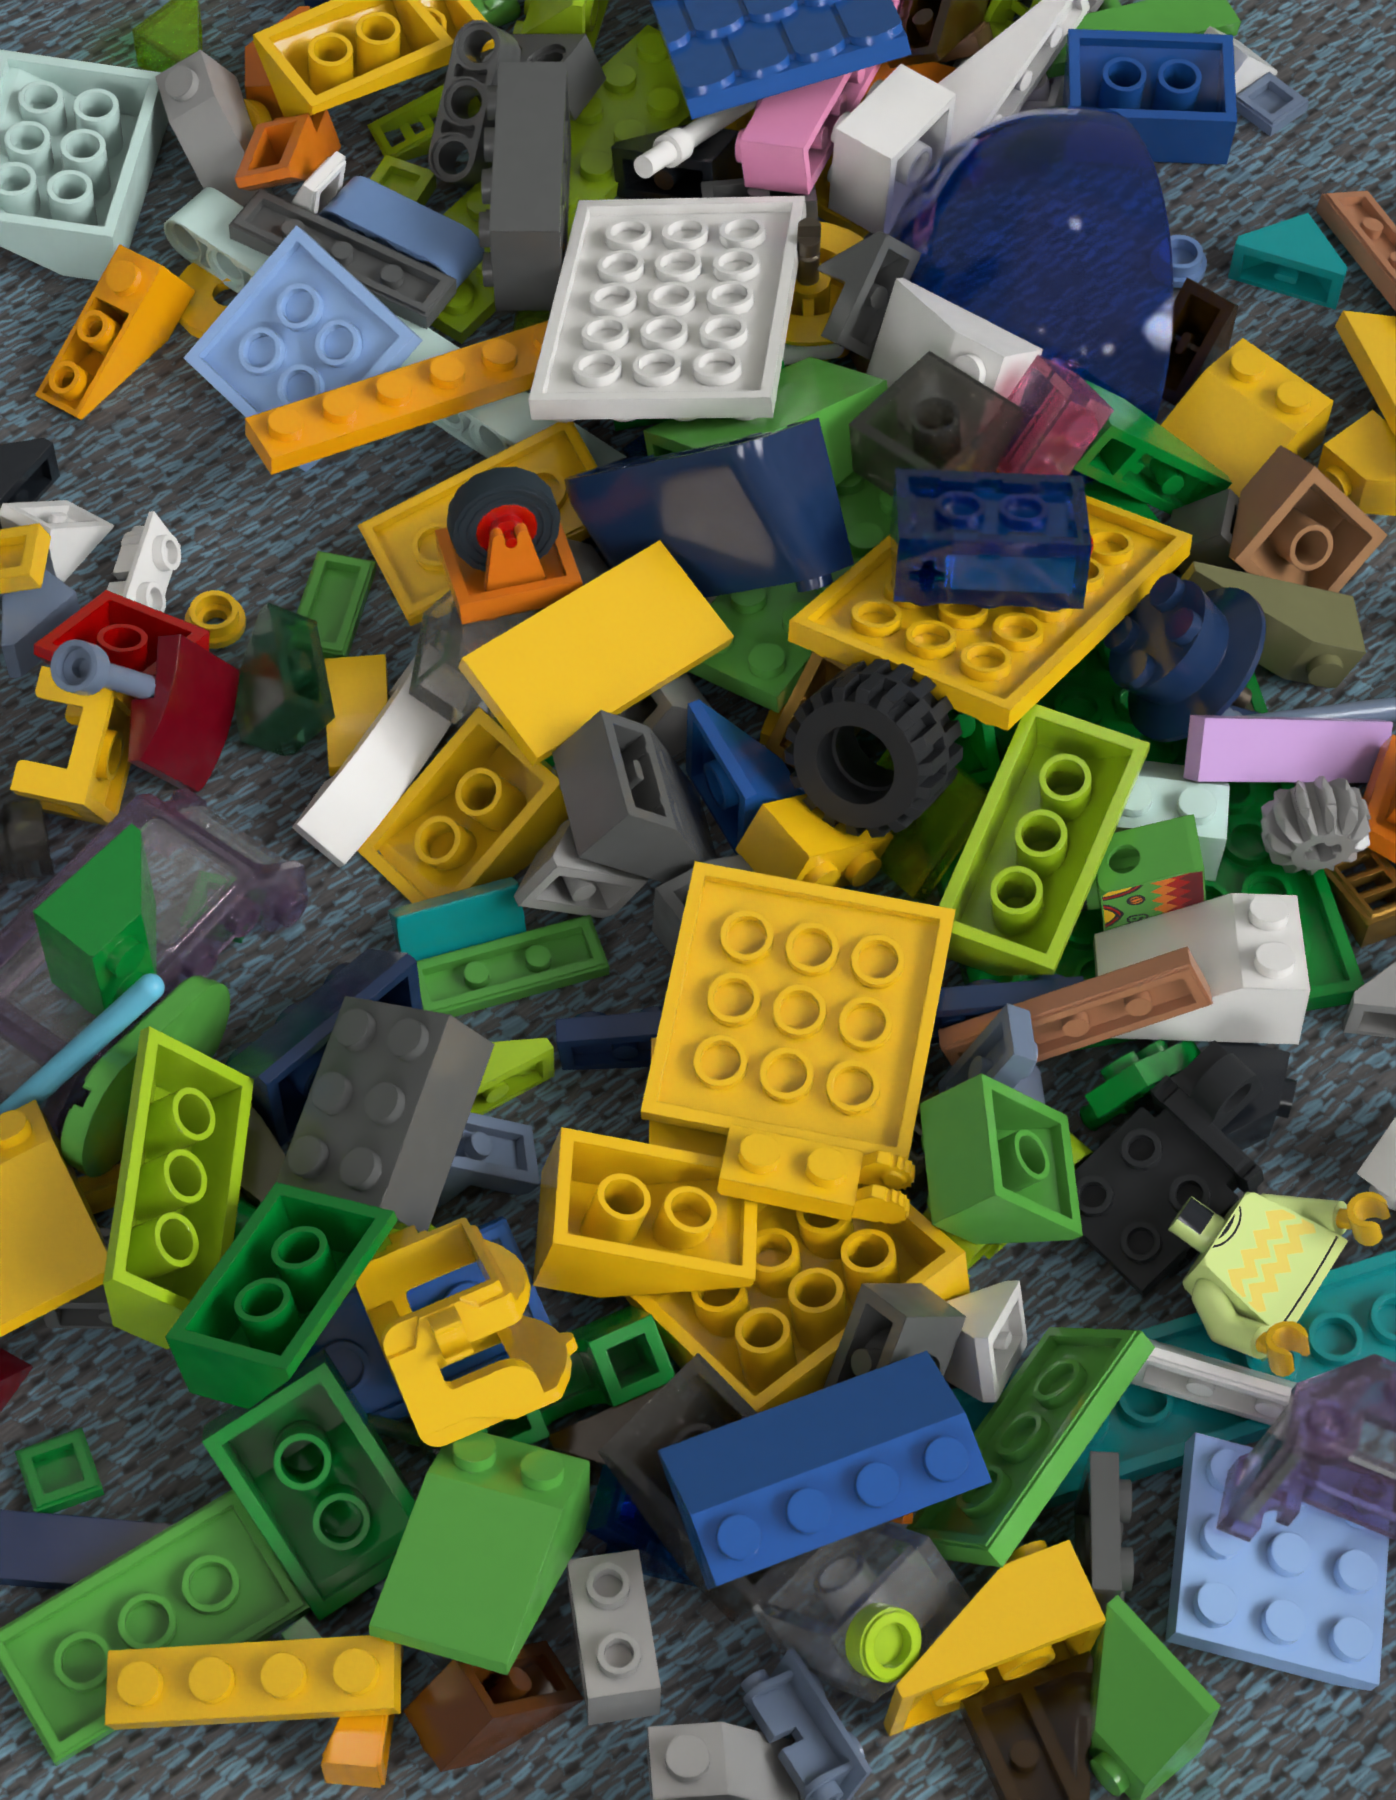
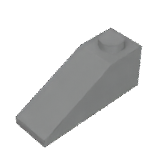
(208, 120)

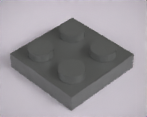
(1099, 1516)

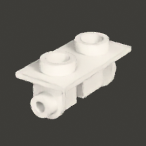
(146, 563)

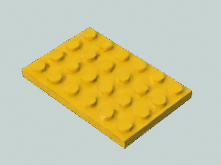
(999, 657)

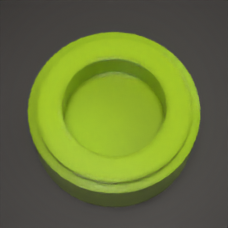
(883, 1642)

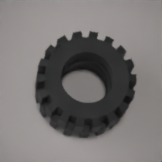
(840, 774)

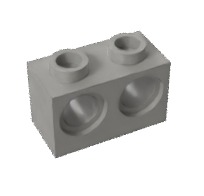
(613, 1637)

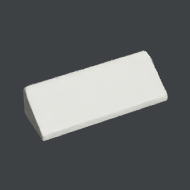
(1214, 1383)

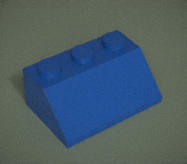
(1166, 84)

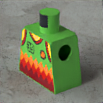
(1148, 873)

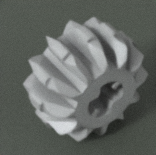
(1315, 825)

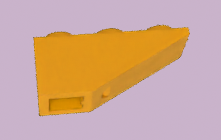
(116, 332)

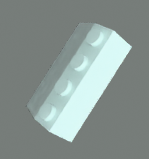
(74, 158)

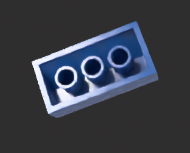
(822, 1468)

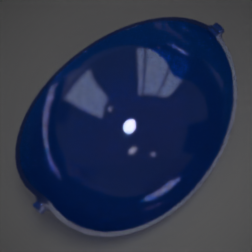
(1057, 239)

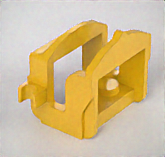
(459, 1327)

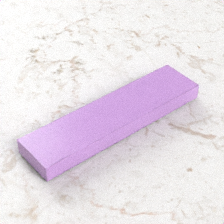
(1282, 748)

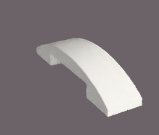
(373, 775)

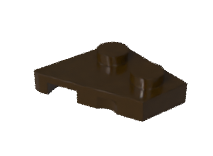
(1036, 1732)

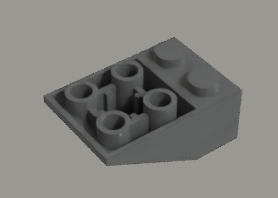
(630, 800)

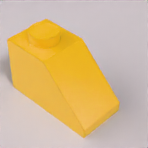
(1363, 464)

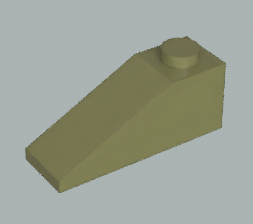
(1309, 630)

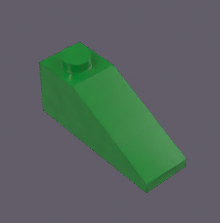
(1147, 460)

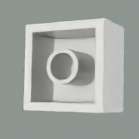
(888, 147)

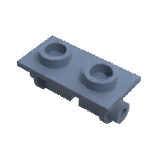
(826, 1757)

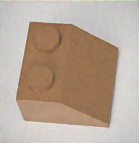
(1300, 526)

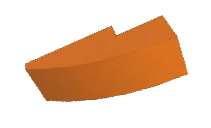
(287, 151)

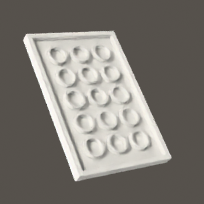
(670, 310)

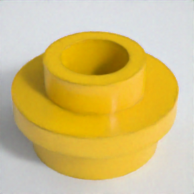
(218, 605)

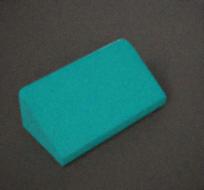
(458, 919)

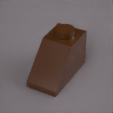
(478, 1712)

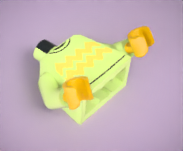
(1267, 1264)

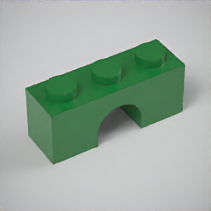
(613, 1364)

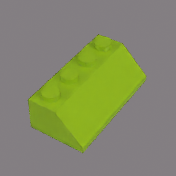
(1039, 842)
(174, 1183)

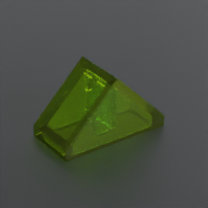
(169, 35)

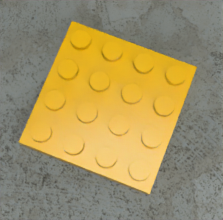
(798, 1011)

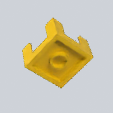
(98, 762)

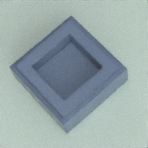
(1270, 104)

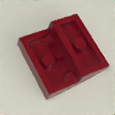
(188, 719)

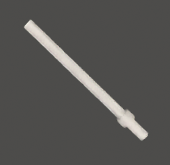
(678, 144)

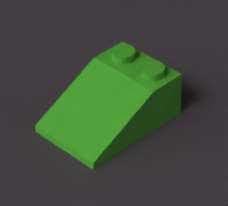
(483, 1550)

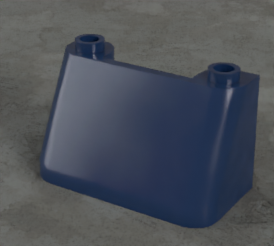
(725, 511)

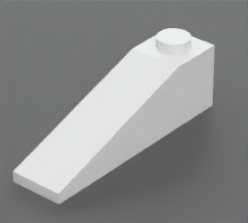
(1011, 65)

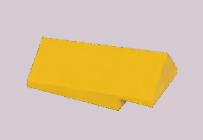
(357, 48)

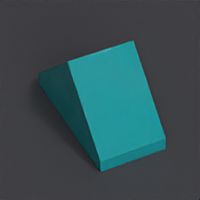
(1290, 260)

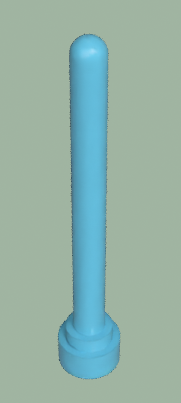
(87, 1042)

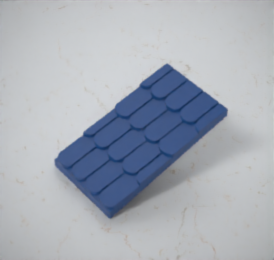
(760, 48)

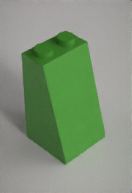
(804, 393)

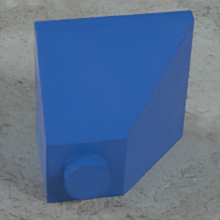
(732, 771)

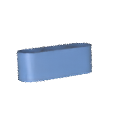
(405, 227)

